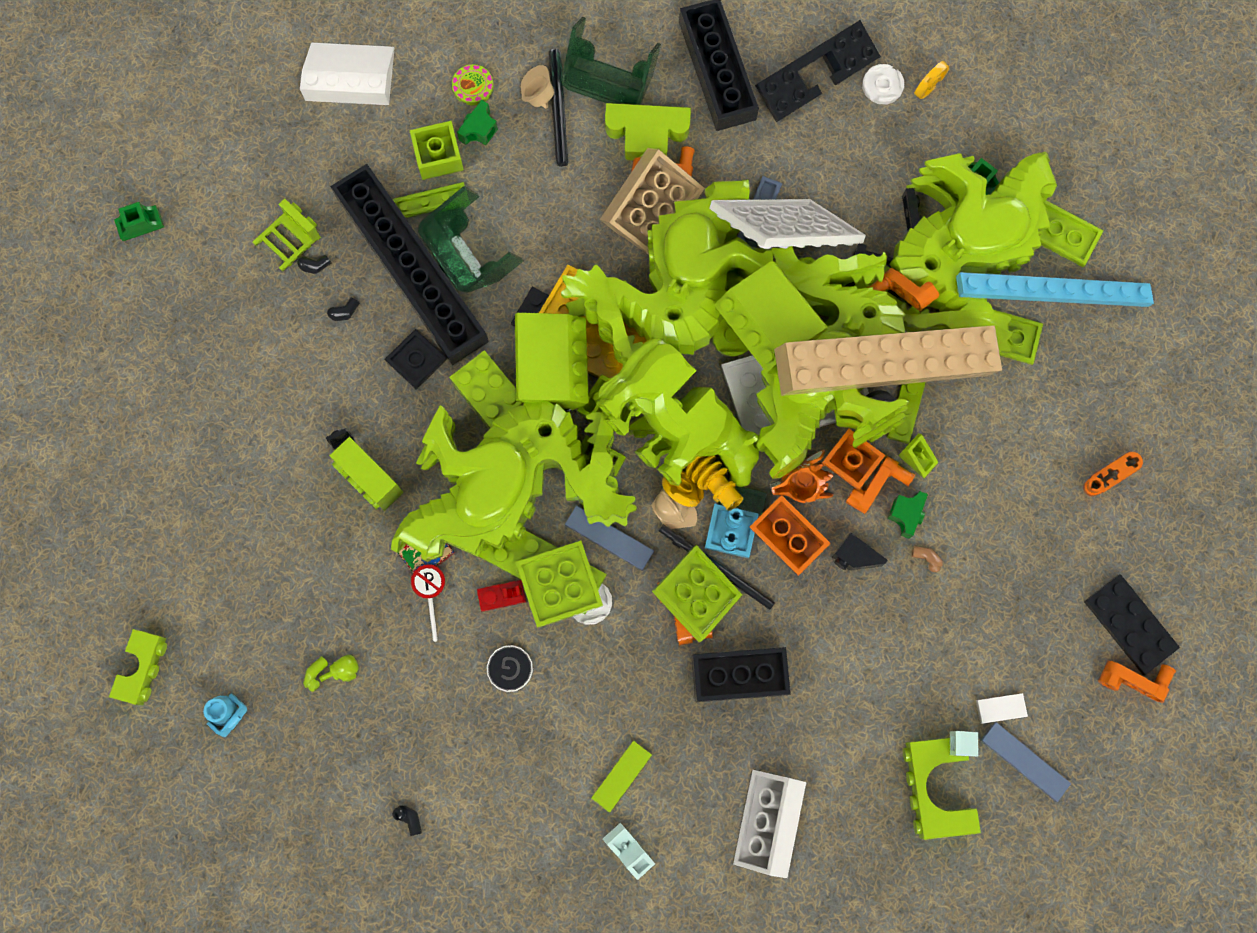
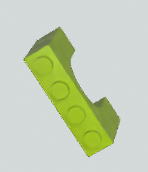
(931, 820)

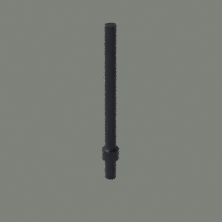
(679, 540)

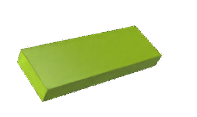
(621, 776)

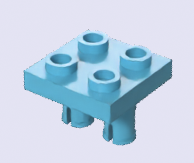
(730, 531)

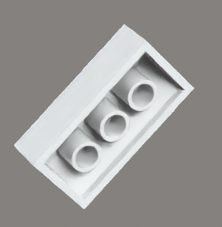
(769, 824)

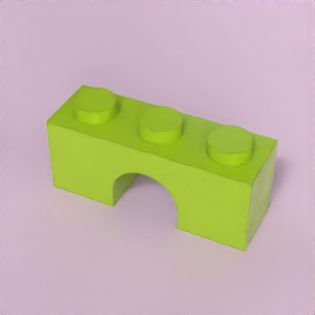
(135, 688)

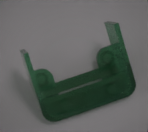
(601, 80)
(442, 236)

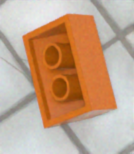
(789, 535)

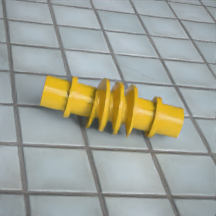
(709, 477)

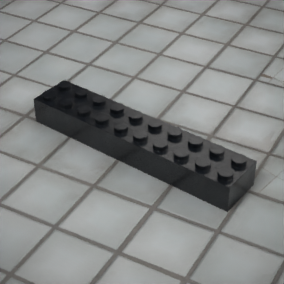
(410, 264)

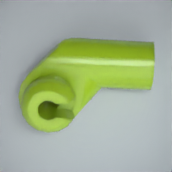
(311, 674)

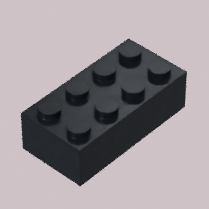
(740, 674)

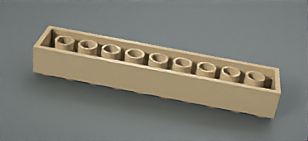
(886, 359)

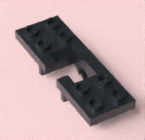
(842, 53)

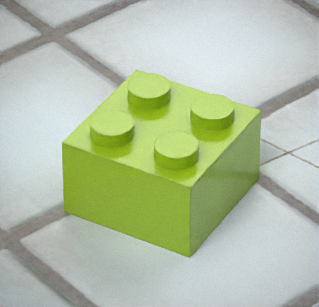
(436, 150)

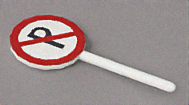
(428, 583)

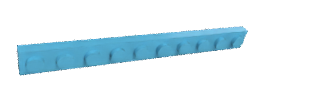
(1054, 289)

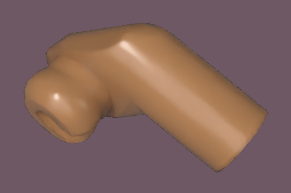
(930, 556)

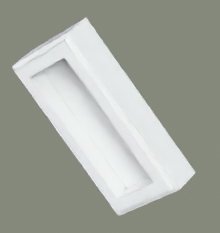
(1001, 708)

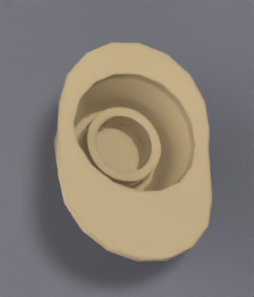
(537, 87)
(672, 513)

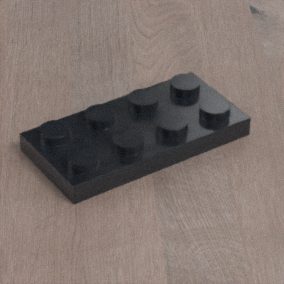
(1131, 624)

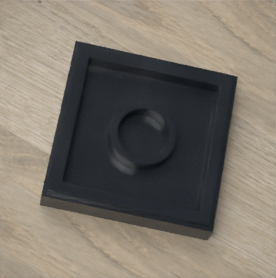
(415, 359)

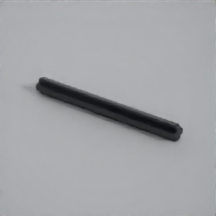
(558, 108)

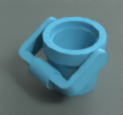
(224, 712)

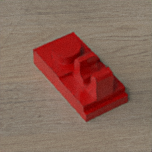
(501, 595)

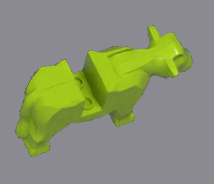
(683, 428)

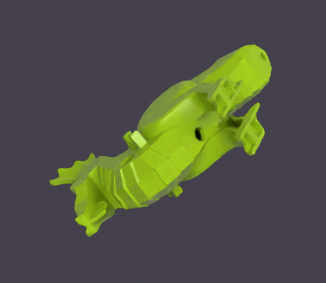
(972, 236)
(689, 270)
(856, 315)
(504, 477)

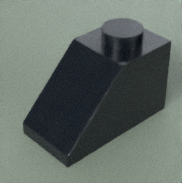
(857, 555)

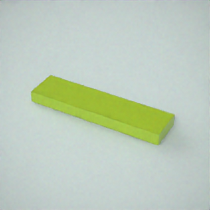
(425, 201)

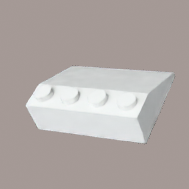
(347, 73)

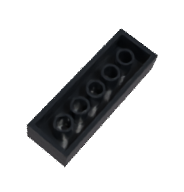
(718, 64)

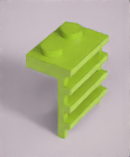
(302, 228)

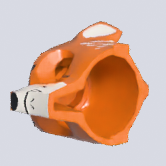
(806, 481)

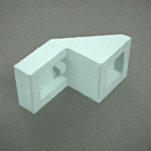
(963, 743)
(628, 851)

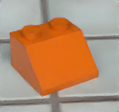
(853, 463)

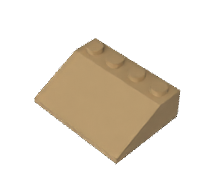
(647, 195)

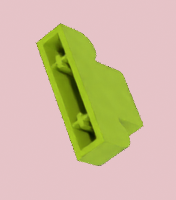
(646, 126)

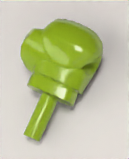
(343, 669)

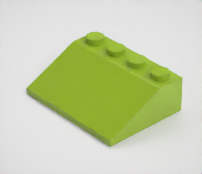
(769, 312)
(551, 359)

